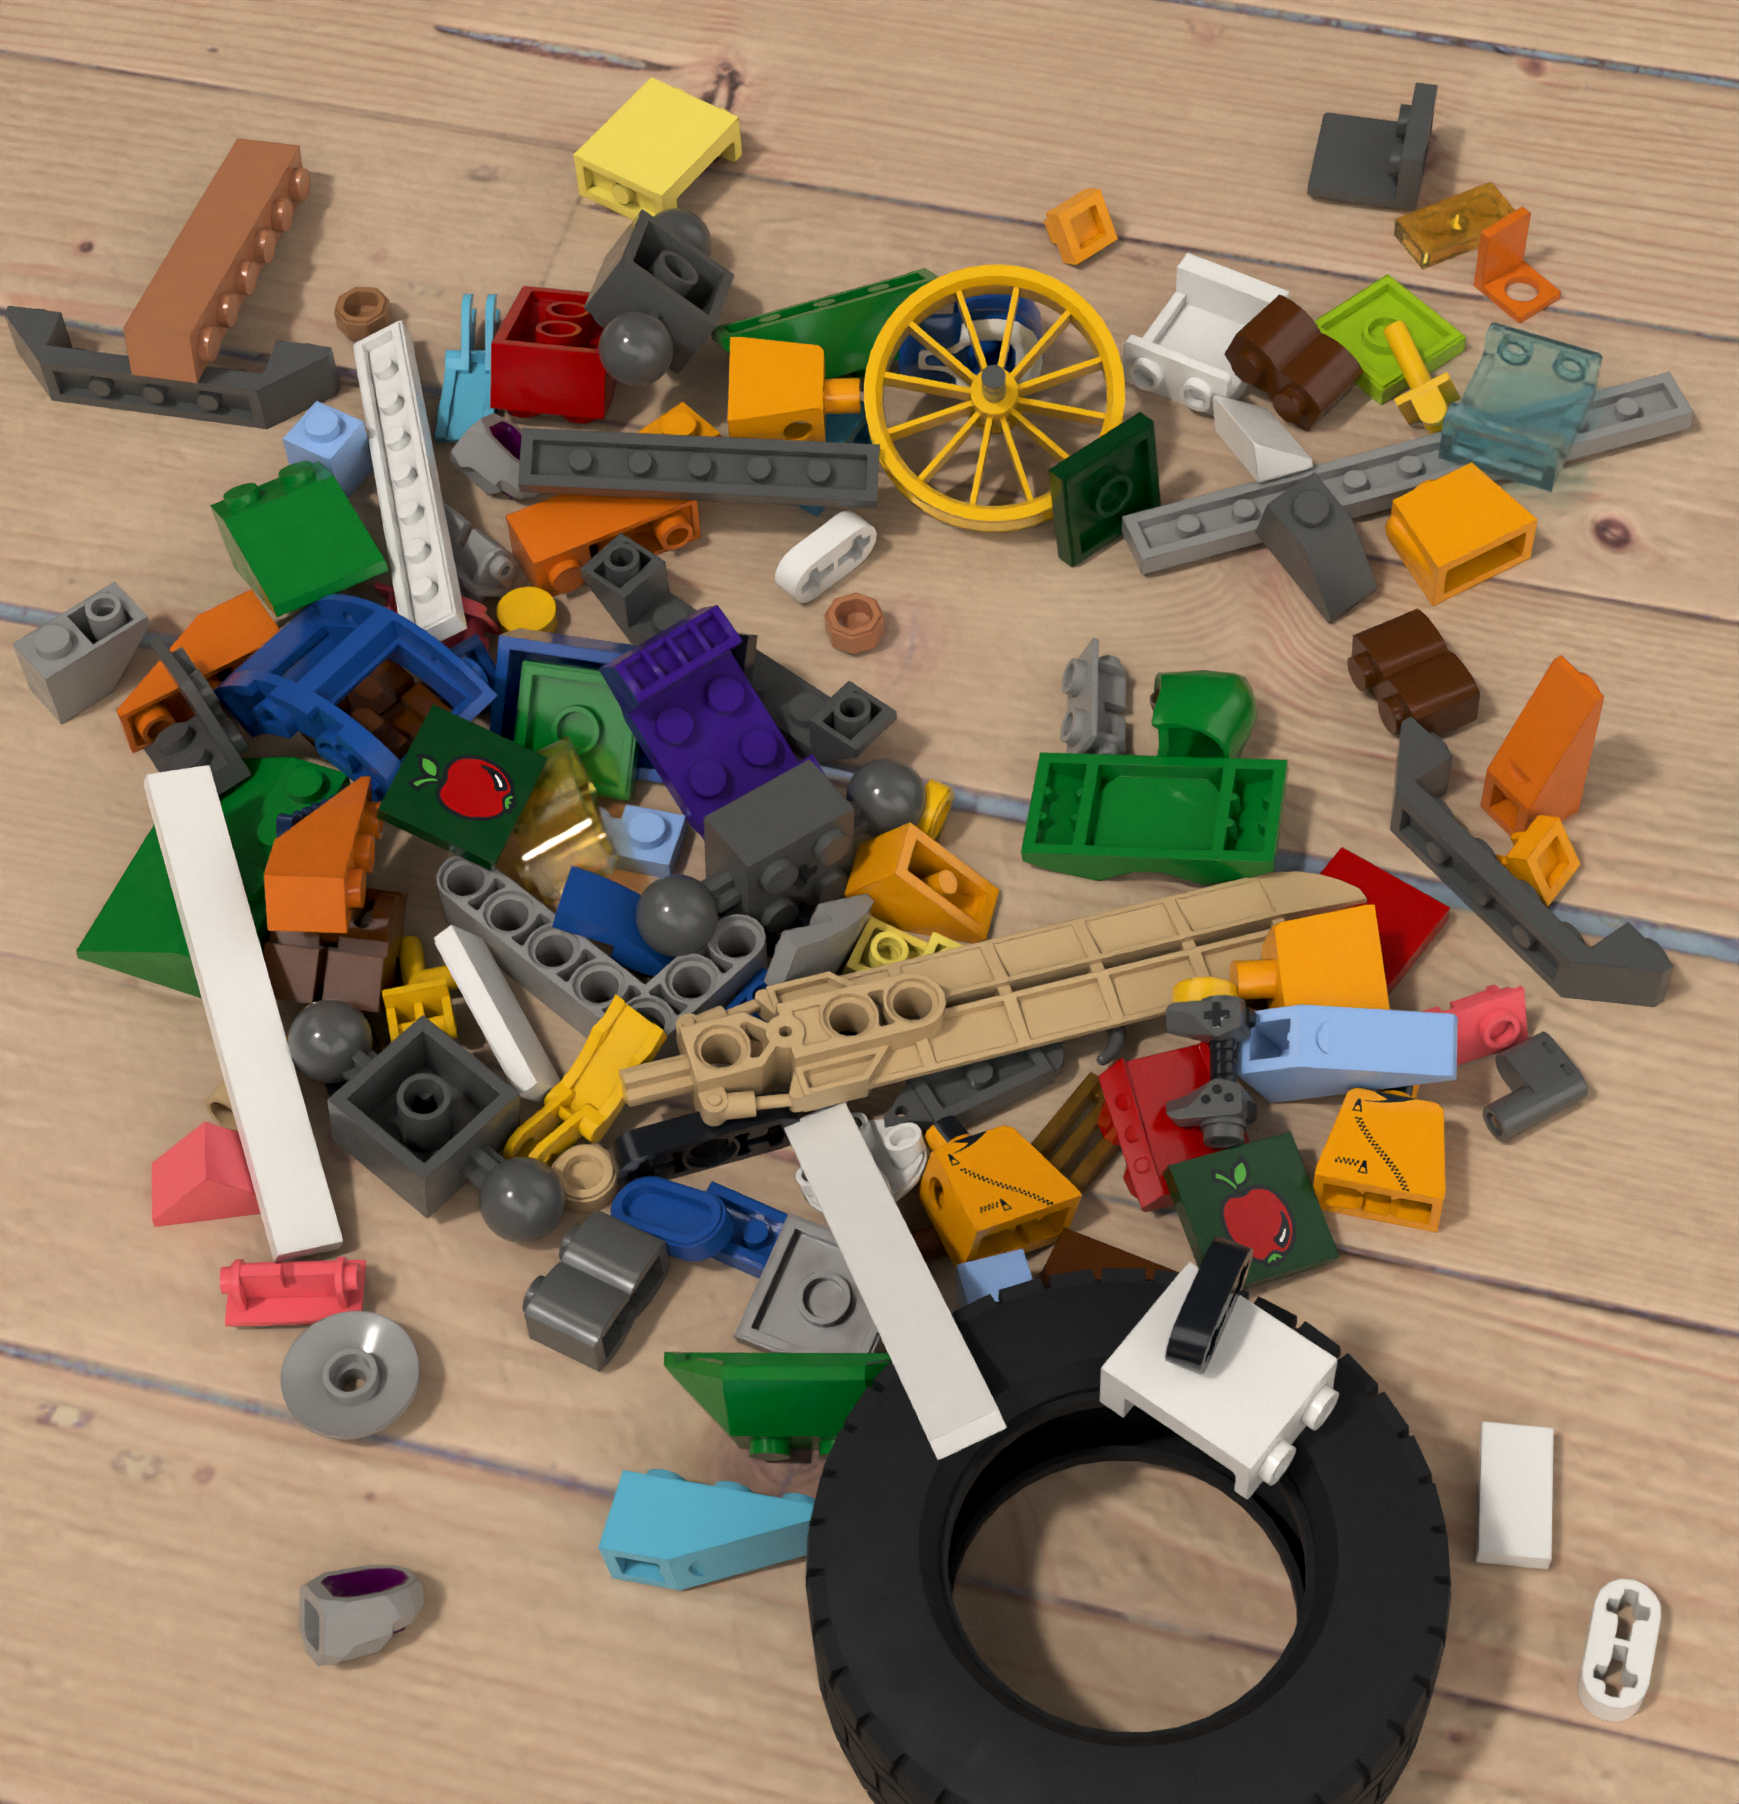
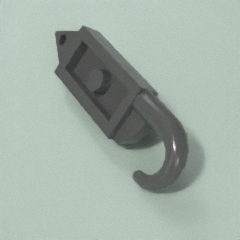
(986, 1085)

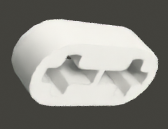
(825, 556)
(1635, 1653)

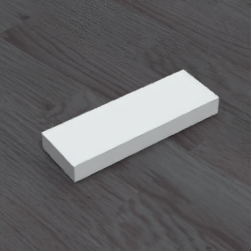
(497, 1013)

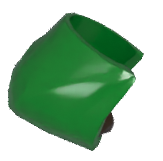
(1202, 713)

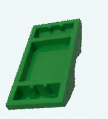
(1155, 815)

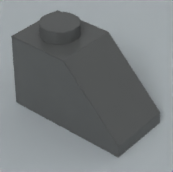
(1318, 547)

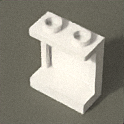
(1188, 339)
(1248, 1401)

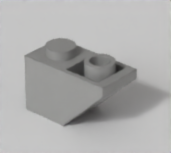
(82, 651)

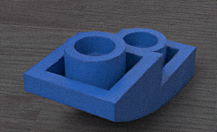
(607, 913)

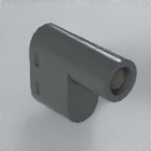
(1541, 1086)

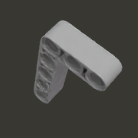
(588, 971)

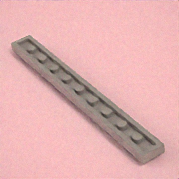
(1375, 478)

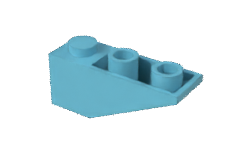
(698, 1533)

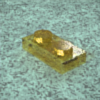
(1451, 224)

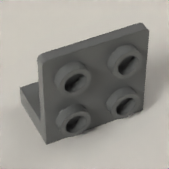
(1373, 157)
(205, 738)

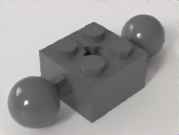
(657, 296)
(778, 850)
(426, 1118)

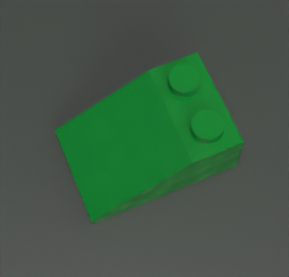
(296, 537)

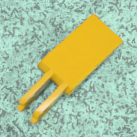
(591, 1090)

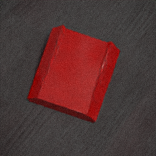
(1138, 1120)

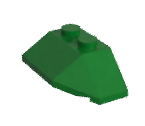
(839, 323)
(777, 1398)

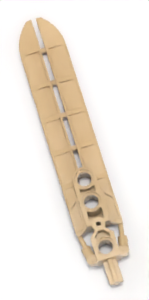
(971, 1000)

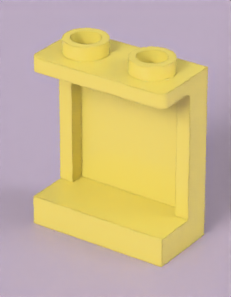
(654, 150)

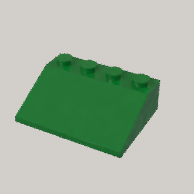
(140, 921)

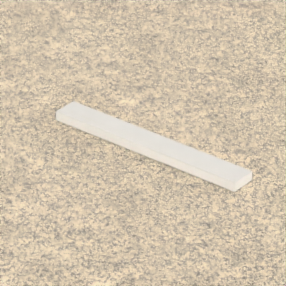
(408, 483)
(242, 1014)
(895, 1282)

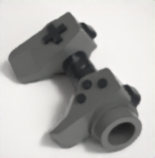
(1221, 1105)

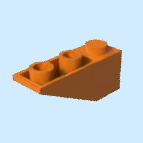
(568, 530)
(216, 645)
(1546, 751)
(322, 864)

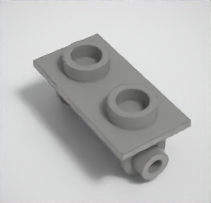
(479, 561)
(1092, 688)

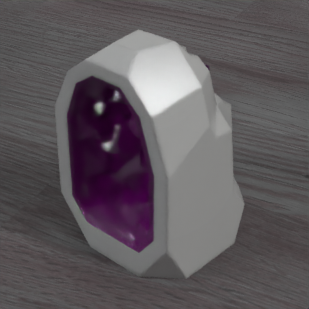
(491, 456)
(356, 1611)

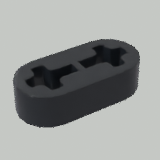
(1209, 1304)

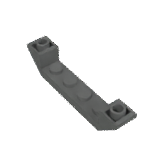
(290, 384)
(637, 597)
(1614, 970)

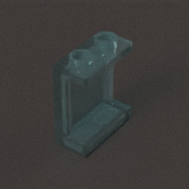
(1522, 407)

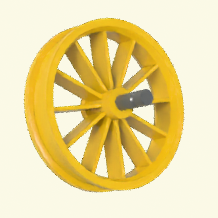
(995, 399)

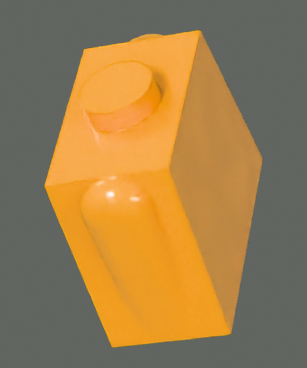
(1459, 532)

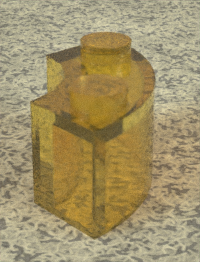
(562, 826)

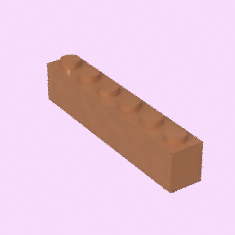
(216, 261)

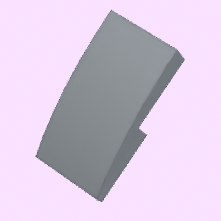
(822, 944)

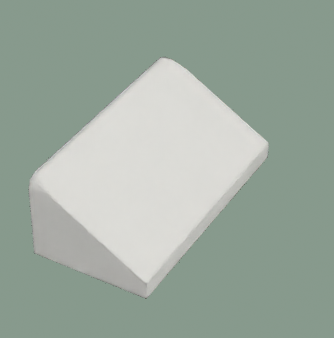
(1258, 439)

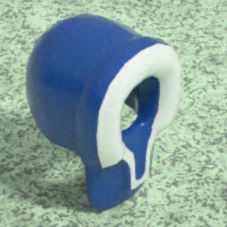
(989, 319)

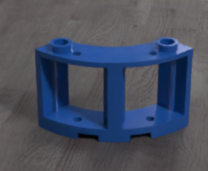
(323, 657)

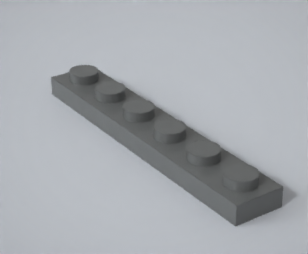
(699, 468)

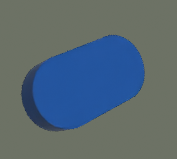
(686, 1218)

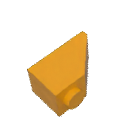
(922, 886)

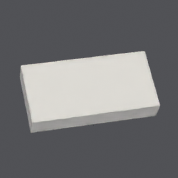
(1515, 1495)

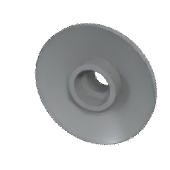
(347, 1349)

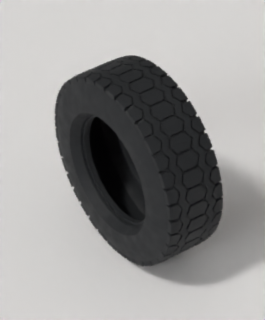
(939, 1727)

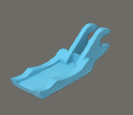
(467, 375)

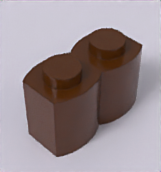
(1293, 363)
(1413, 675)

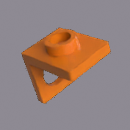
(1502, 264)

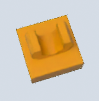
(1080, 226)
(1542, 857)

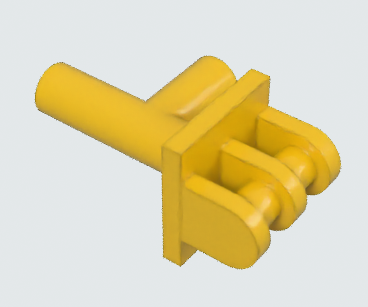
(1427, 395)
(422, 993)

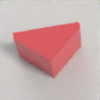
(202, 1179)

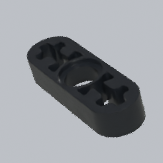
(690, 1145)

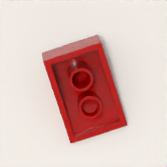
(550, 358)

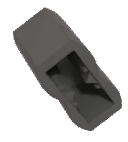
(596, 1289)

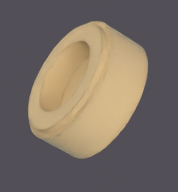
(586, 1178)

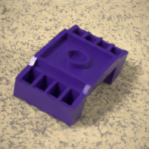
(699, 715)

